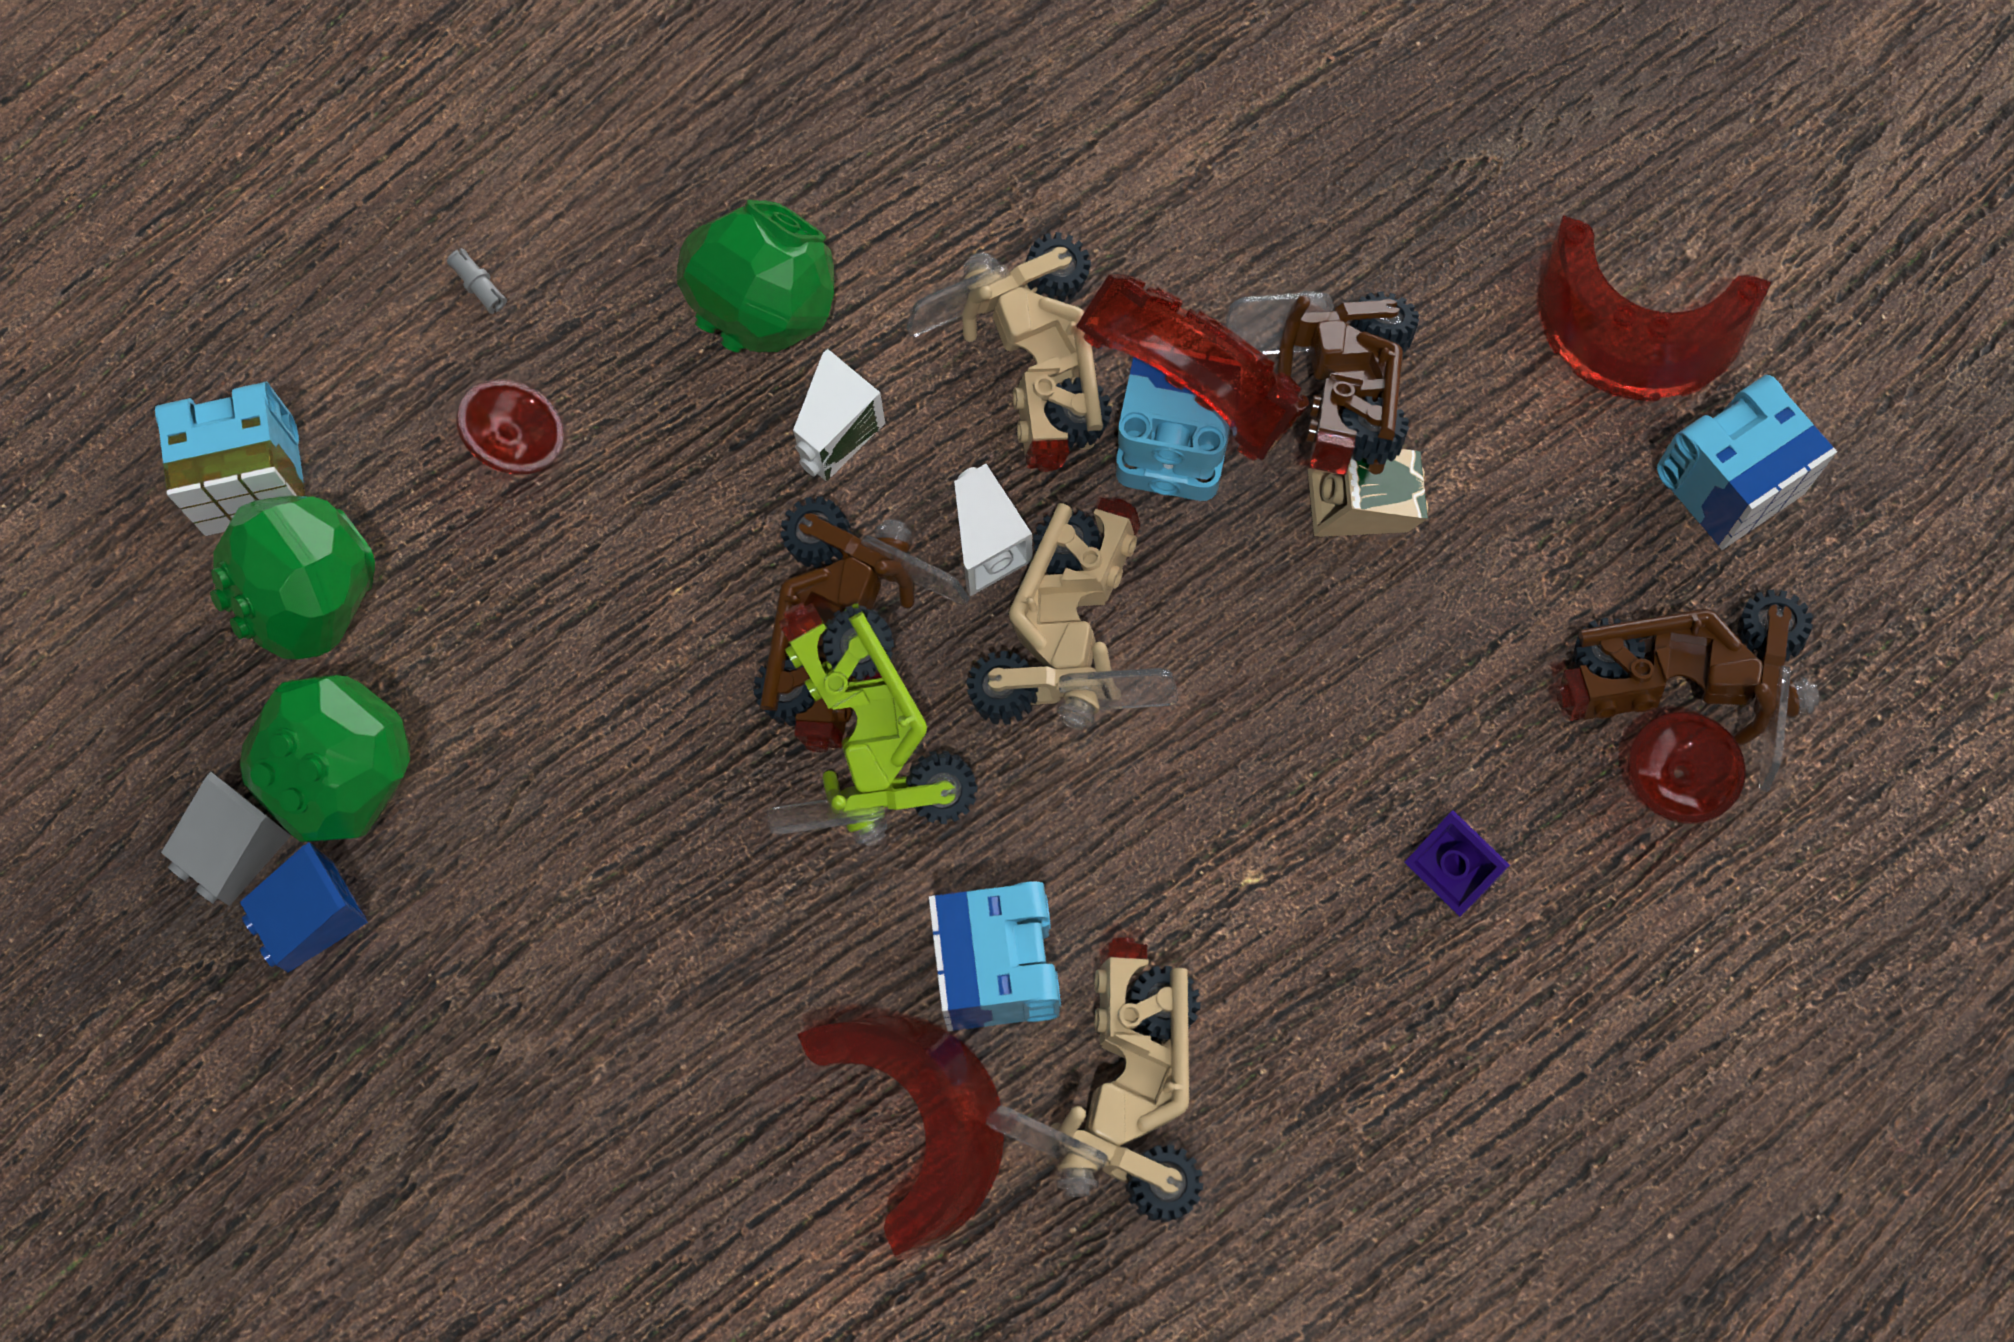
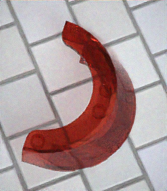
(1631, 347)
(1197, 355)
(954, 1104)

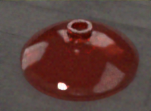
(513, 413)
(1700, 750)

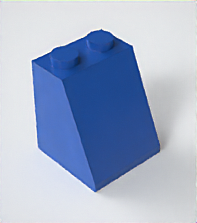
(301, 909)

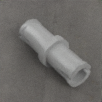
(477, 281)

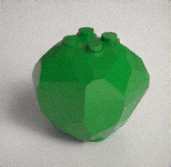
(758, 277)
(291, 574)
(325, 757)

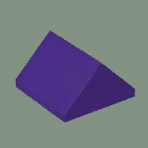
(1457, 863)

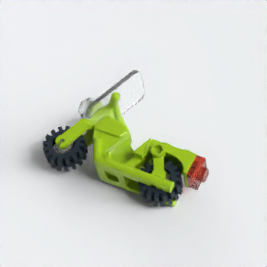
(884, 735)

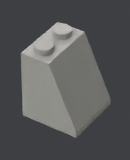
(222, 841)

